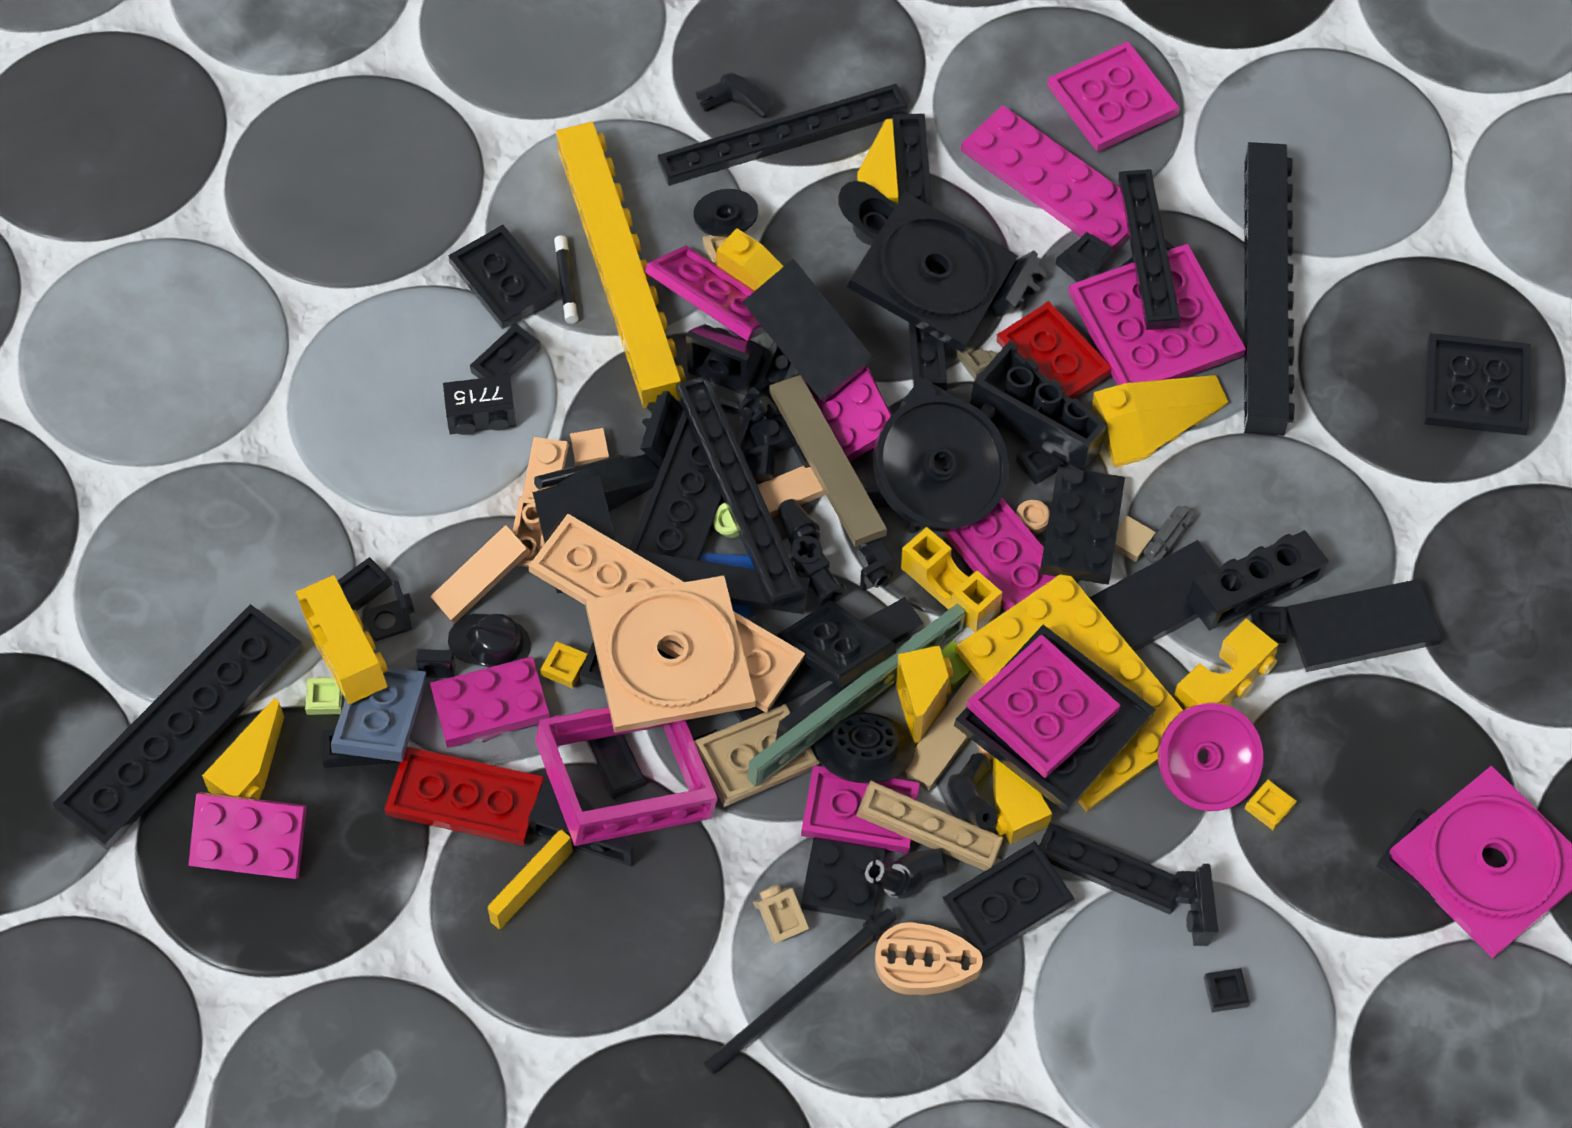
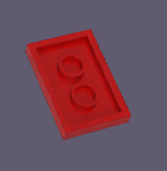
(1057, 350)

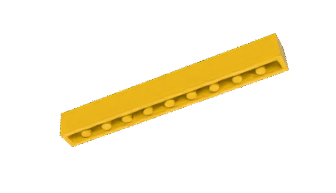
(618, 262)

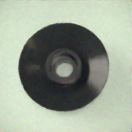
(725, 211)

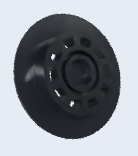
(866, 749)

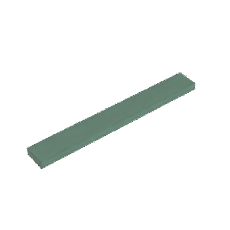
(849, 699)

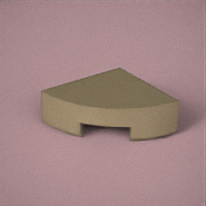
(975, 360)

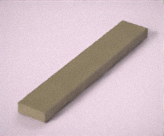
(828, 461)

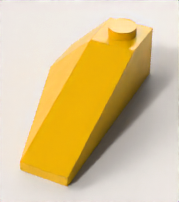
(1152, 413)

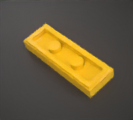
(530, 879)

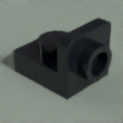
(877, 564)

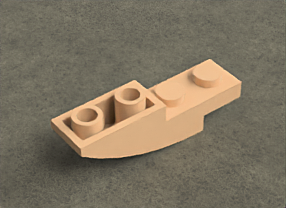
(545, 457)

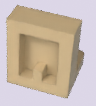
(781, 912)

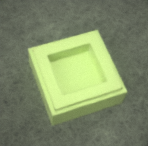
(323, 696)

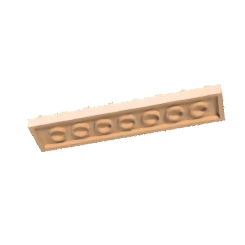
(595, 566)

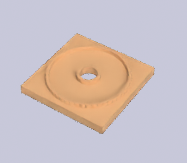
(655, 690)

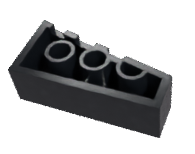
(1038, 408)

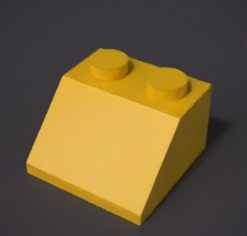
(923, 688)

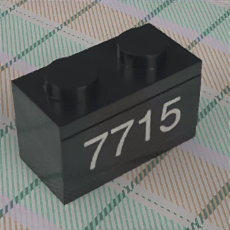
(479, 405)

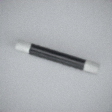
(566, 279)

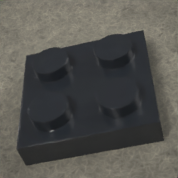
(838, 881)

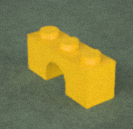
(931, 566)
(1246, 652)

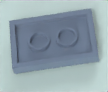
(382, 721)

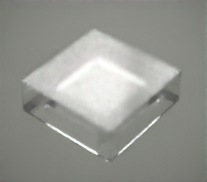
(497, 748)

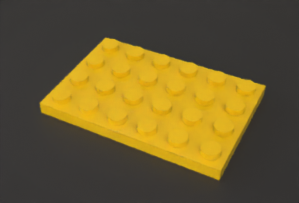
(1077, 620)

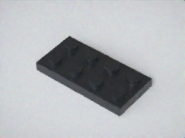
(1082, 525)

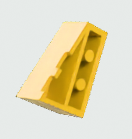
(341, 640)

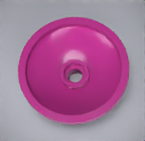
(1231, 762)

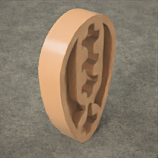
(917, 978)

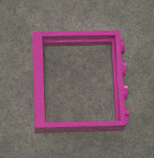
(629, 817)

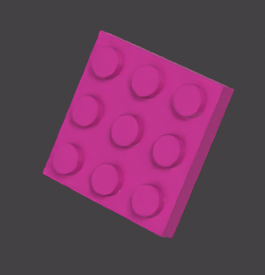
(1112, 96)
(1043, 706)

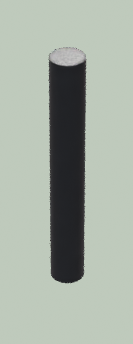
(552, 478)

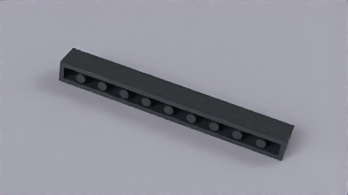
(1266, 289)

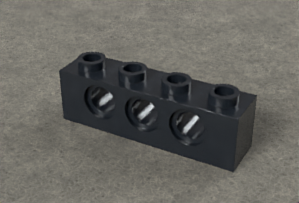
(1256, 579)

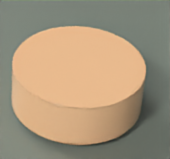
(1034, 515)

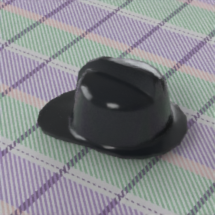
(864, 209)
(488, 640)

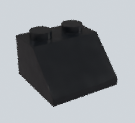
(724, 358)

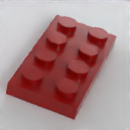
(463, 796)

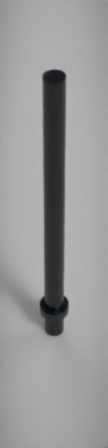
(871, 931)

